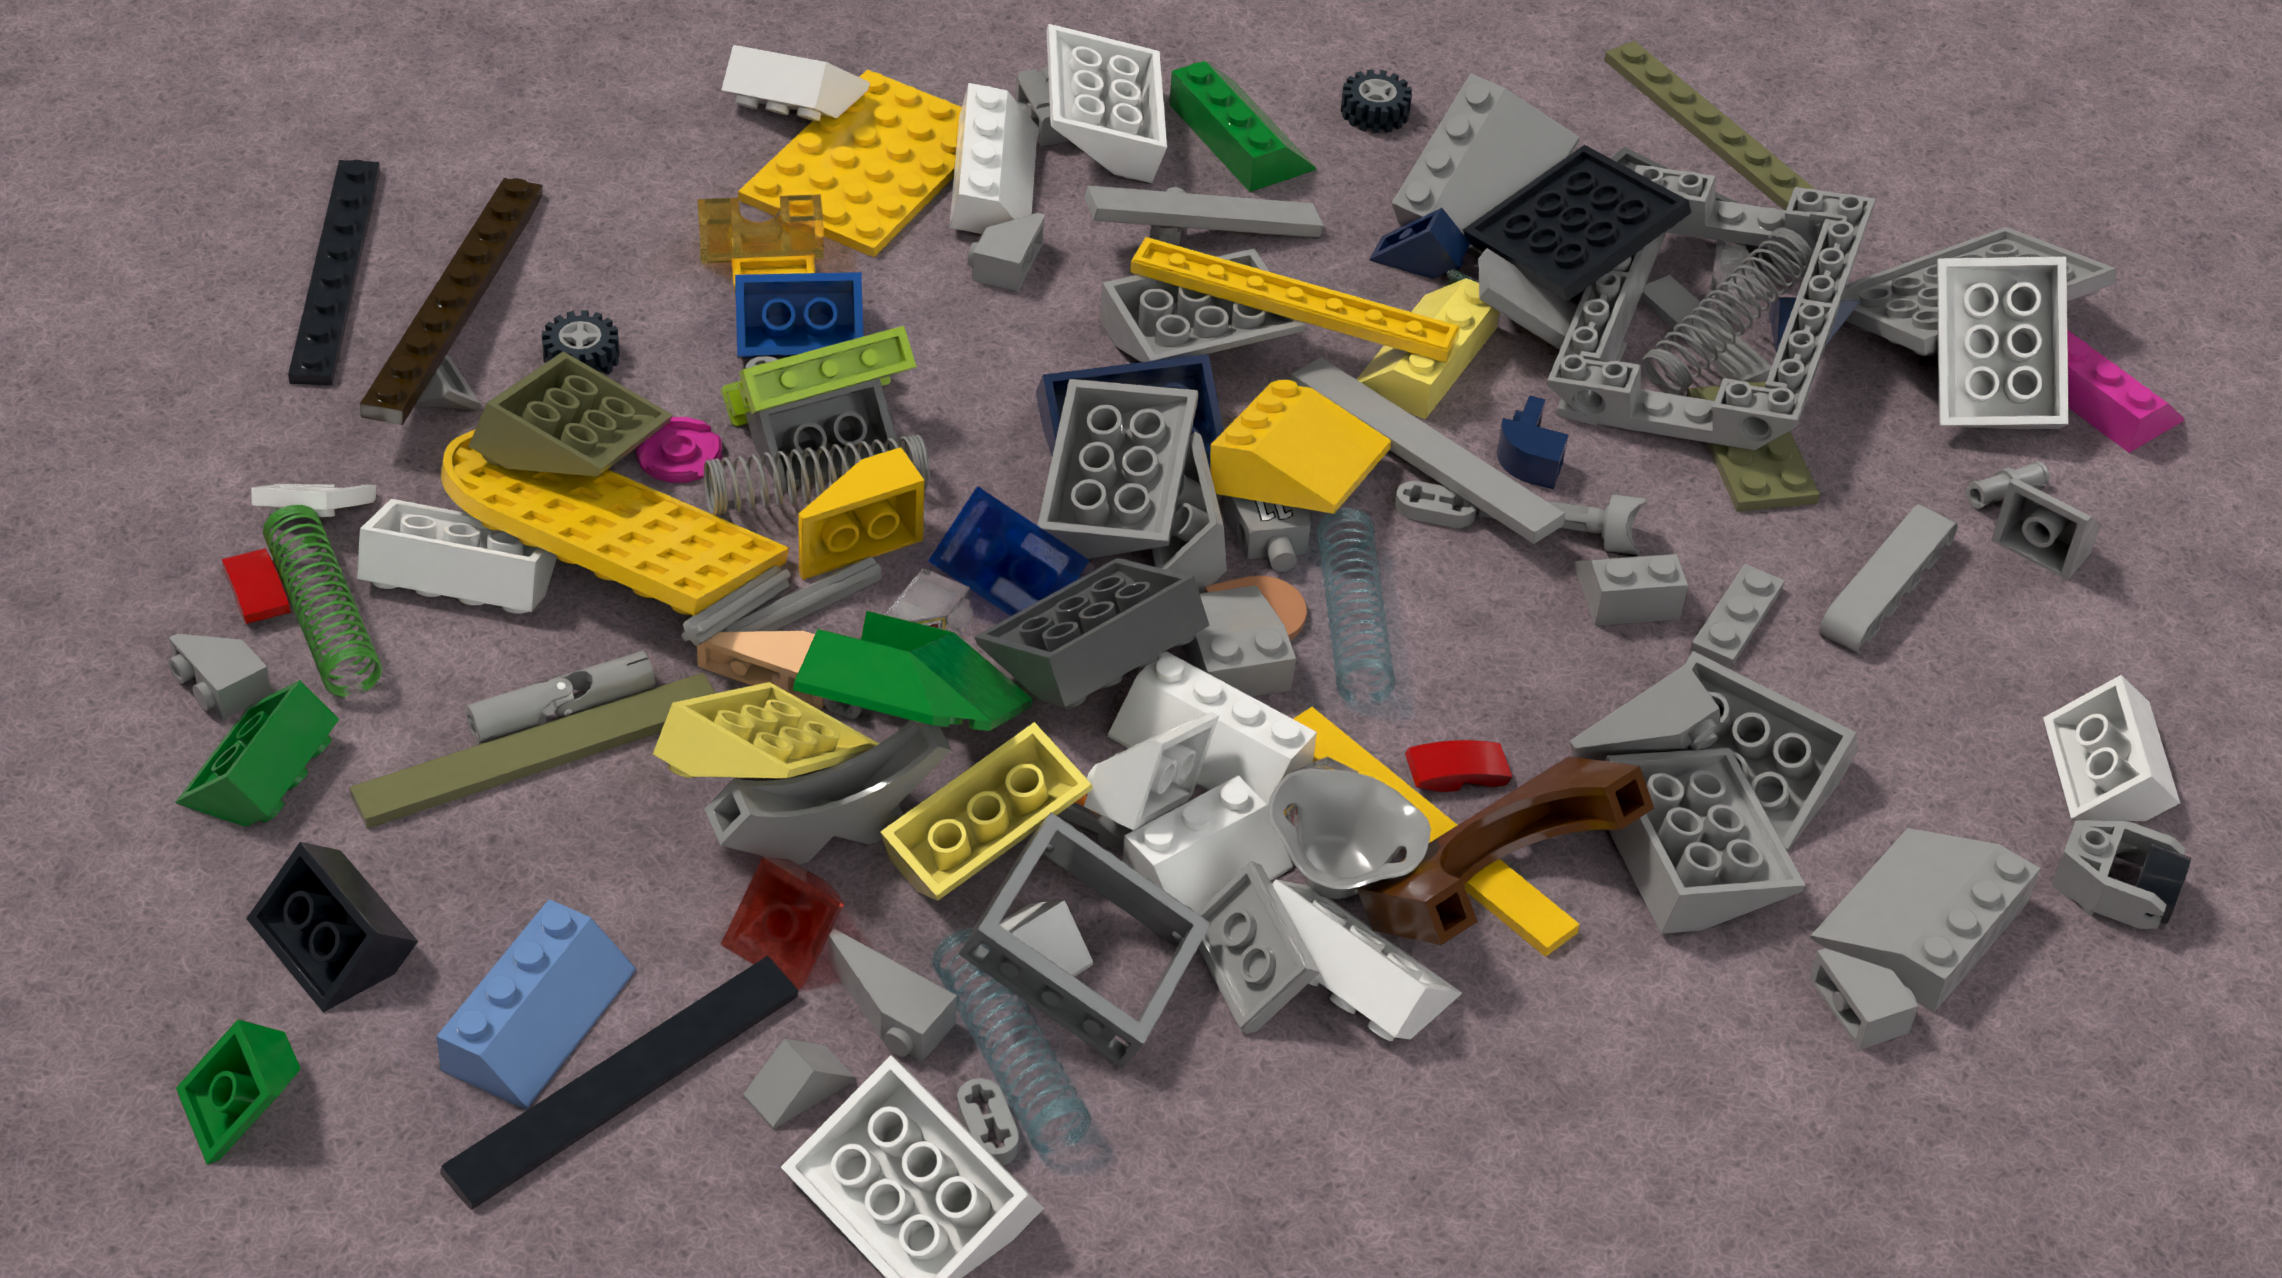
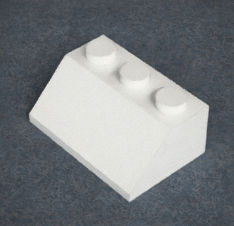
(790, 83)
(2111, 755)
(1152, 774)
(1207, 843)

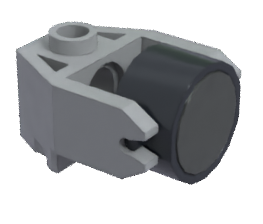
(2090, 856)

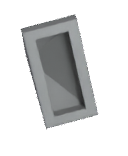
(448, 389)

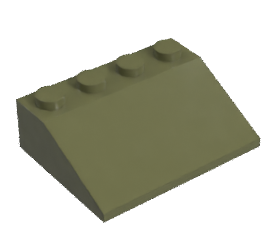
(565, 421)

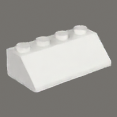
(992, 160)
(452, 557)
(1248, 737)
(1364, 966)

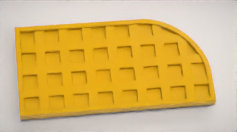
(612, 528)

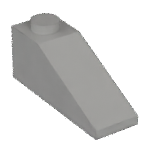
(897, 1002)

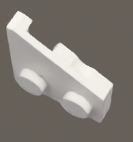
(320, 497)

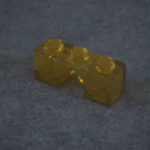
(791, 232)

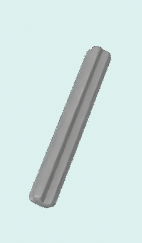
(810, 598)
(735, 605)

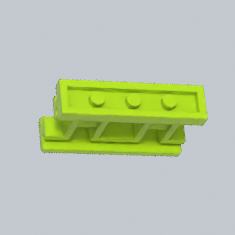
(818, 373)

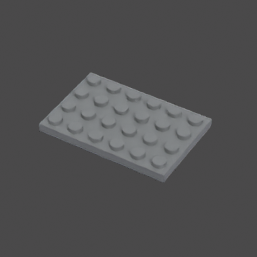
(1904, 299)

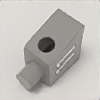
(1268, 530)

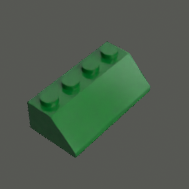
(1235, 127)

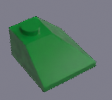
(236, 1085)

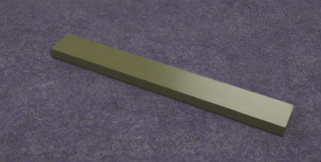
(521, 753)

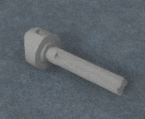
(1613, 522)

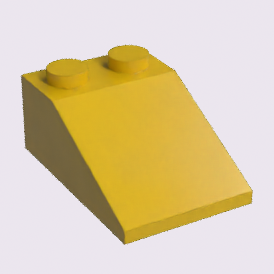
(862, 514)

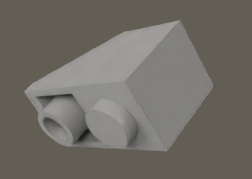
(225, 672)

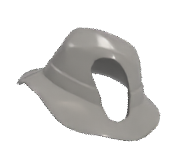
(1347, 829)

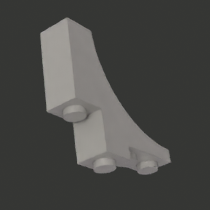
(846, 801)

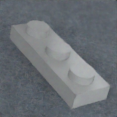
(1737, 615)

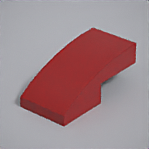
(256, 586)
(1449, 764)

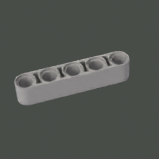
(1886, 577)

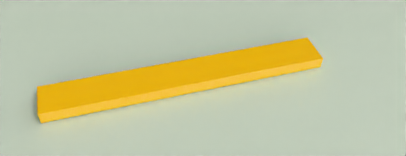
(1295, 299)
(1495, 886)

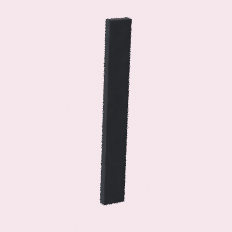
(617, 1083)

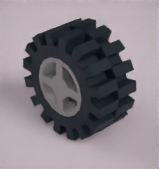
(1376, 101)
(584, 338)

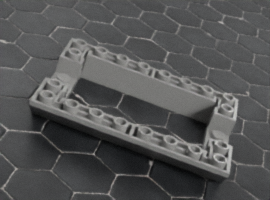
(1742, 413)

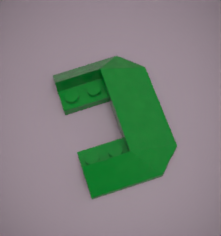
(910, 675)

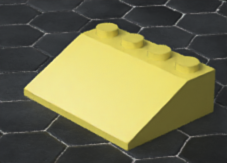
(754, 735)

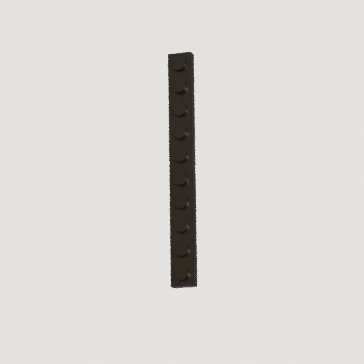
(451, 302)

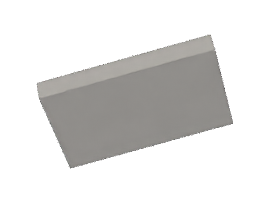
(1524, 300)
(1254, 949)

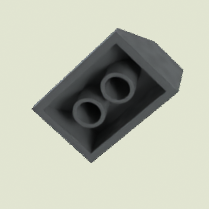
(823, 420)

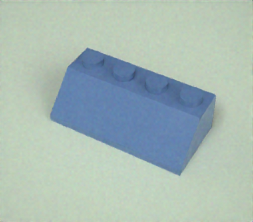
(534, 1006)

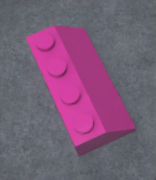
(2114, 399)

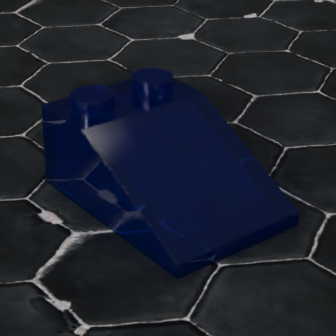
(1005, 555)

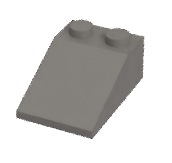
(1243, 643)
(1664, 718)

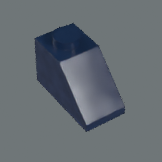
(1424, 246)

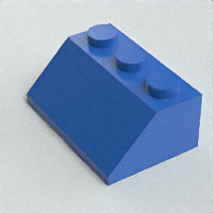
(796, 312)

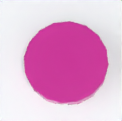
(678, 460)

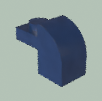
(1529, 450)

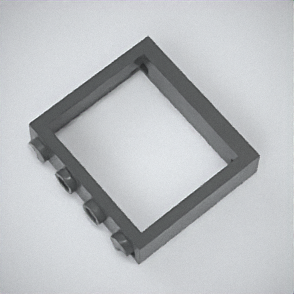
(1054, 989)

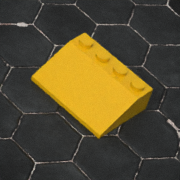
(1295, 450)

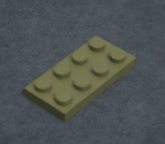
(1764, 476)

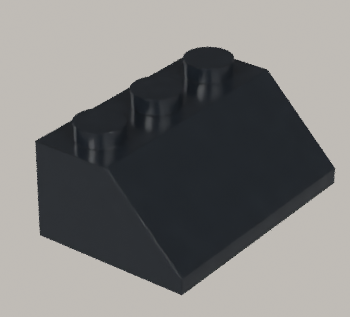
(330, 926)

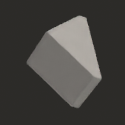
(795, 1080)

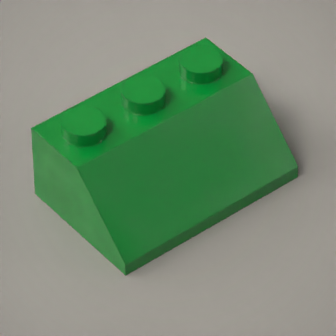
(262, 757)

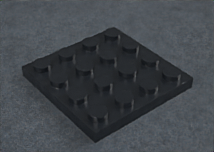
(1577, 221)

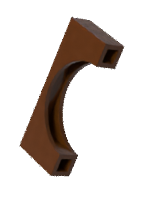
(1562, 800)

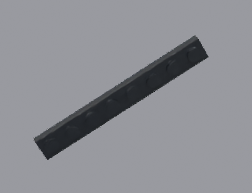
(334, 273)

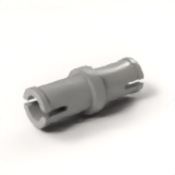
(1994, 488)

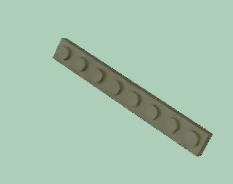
(1706, 122)

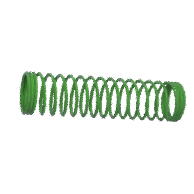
(328, 662)

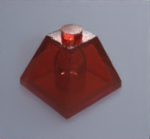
(785, 917)

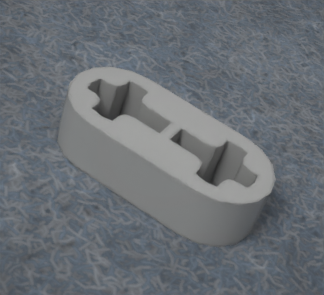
(1434, 505)
(997, 1118)

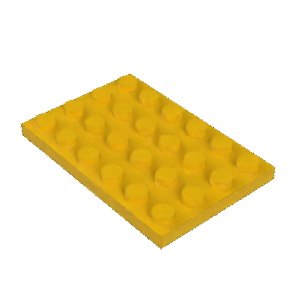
(868, 164)

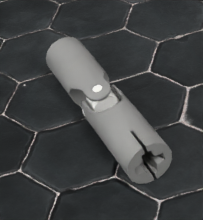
(531, 704)

